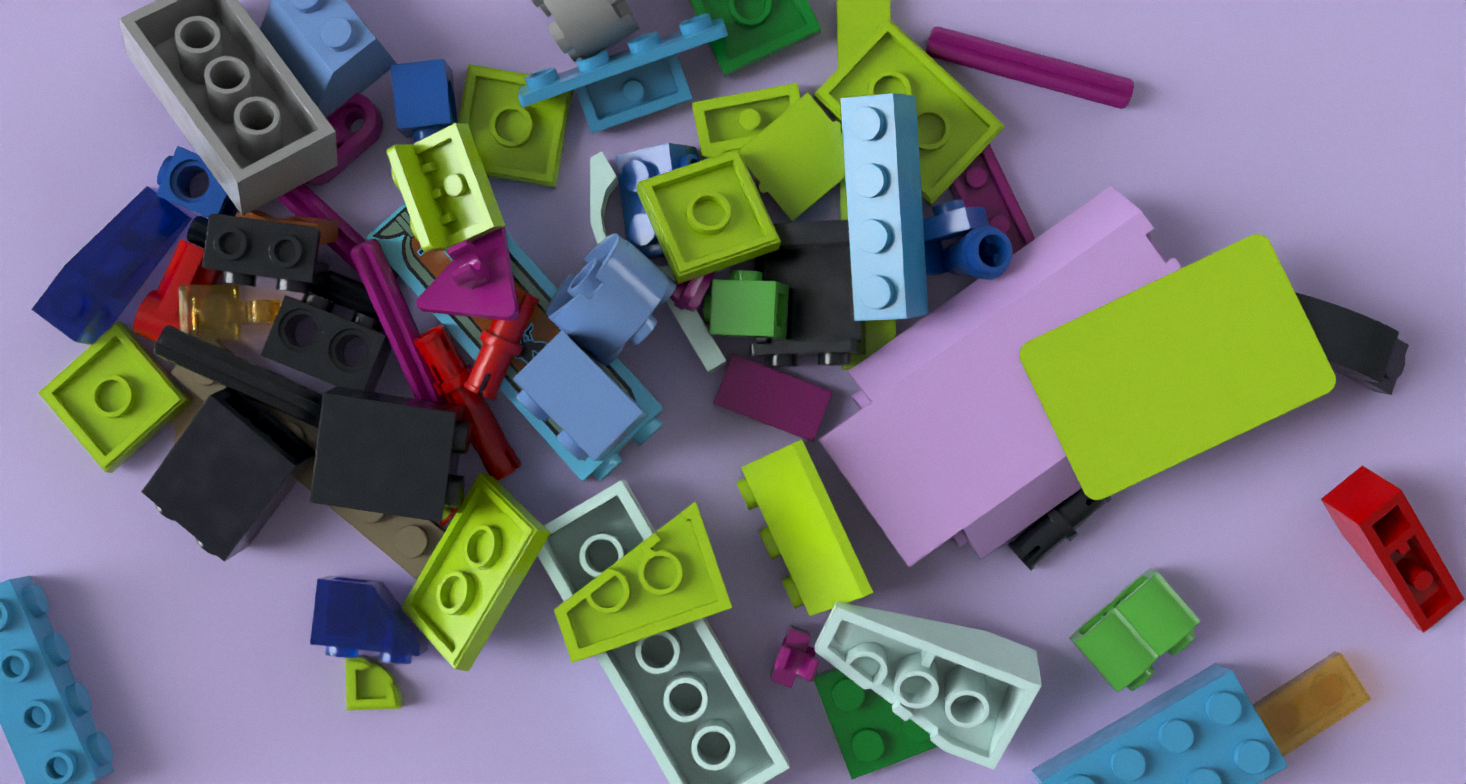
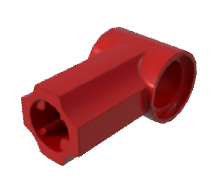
(162, 305)

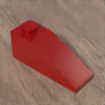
(1393, 546)

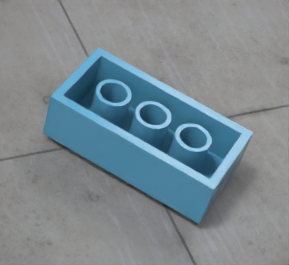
(1185, 736)

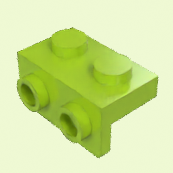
(445, 188)

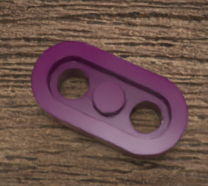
(351, 144)

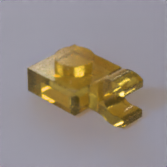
(217, 312)

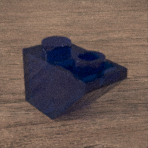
(363, 616)

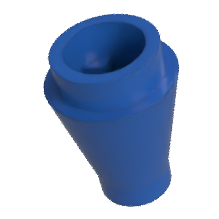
(979, 254)

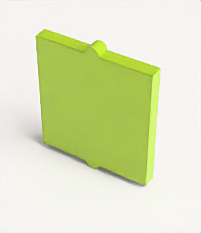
(797, 156)

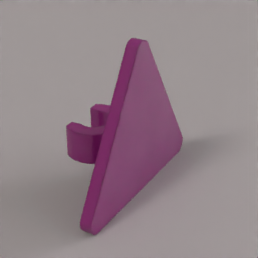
(475, 282)

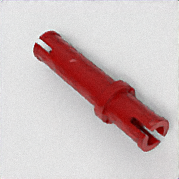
(450, 375)

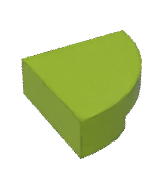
(370, 685)

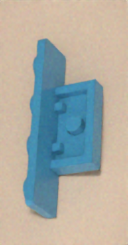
(630, 81)

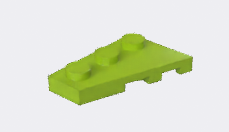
(647, 591)

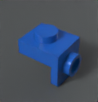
(948, 222)

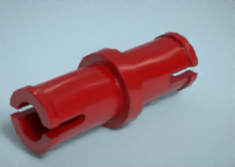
(499, 348)

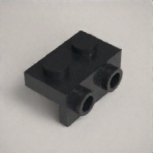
(265, 249)

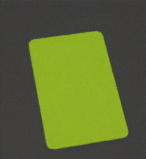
(1177, 367)

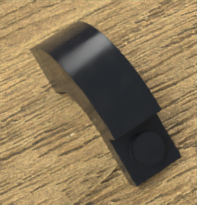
(1357, 344)

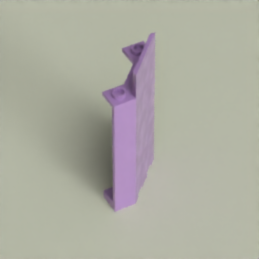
(946, 410)

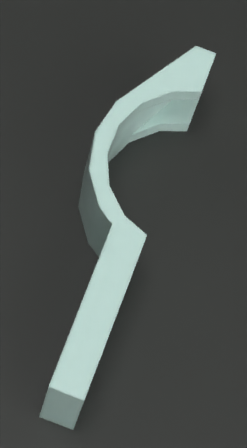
(602, 185)

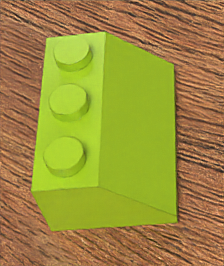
(803, 529)

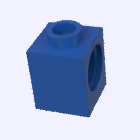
(423, 97)
(175, 180)

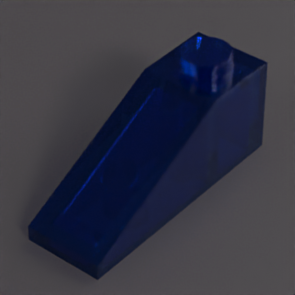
(111, 268)

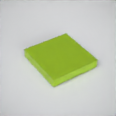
(512, 139)
(708, 216)
(114, 397)

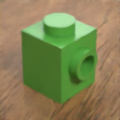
(747, 307)

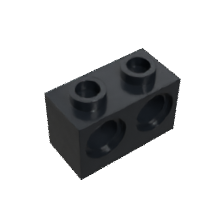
(325, 355)

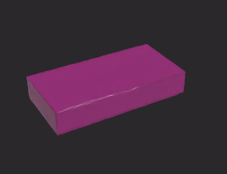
(772, 397)

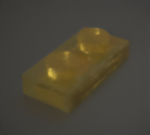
(1311, 702)

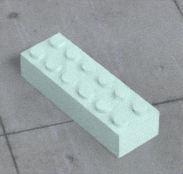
(676, 681)

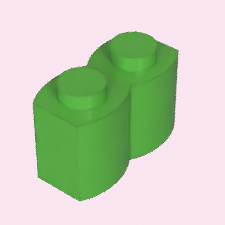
(1135, 631)

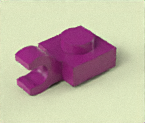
(795, 658)

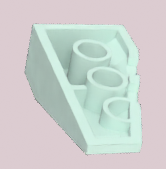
(943, 676)

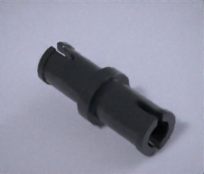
(1054, 528)

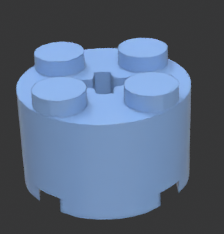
(610, 299)

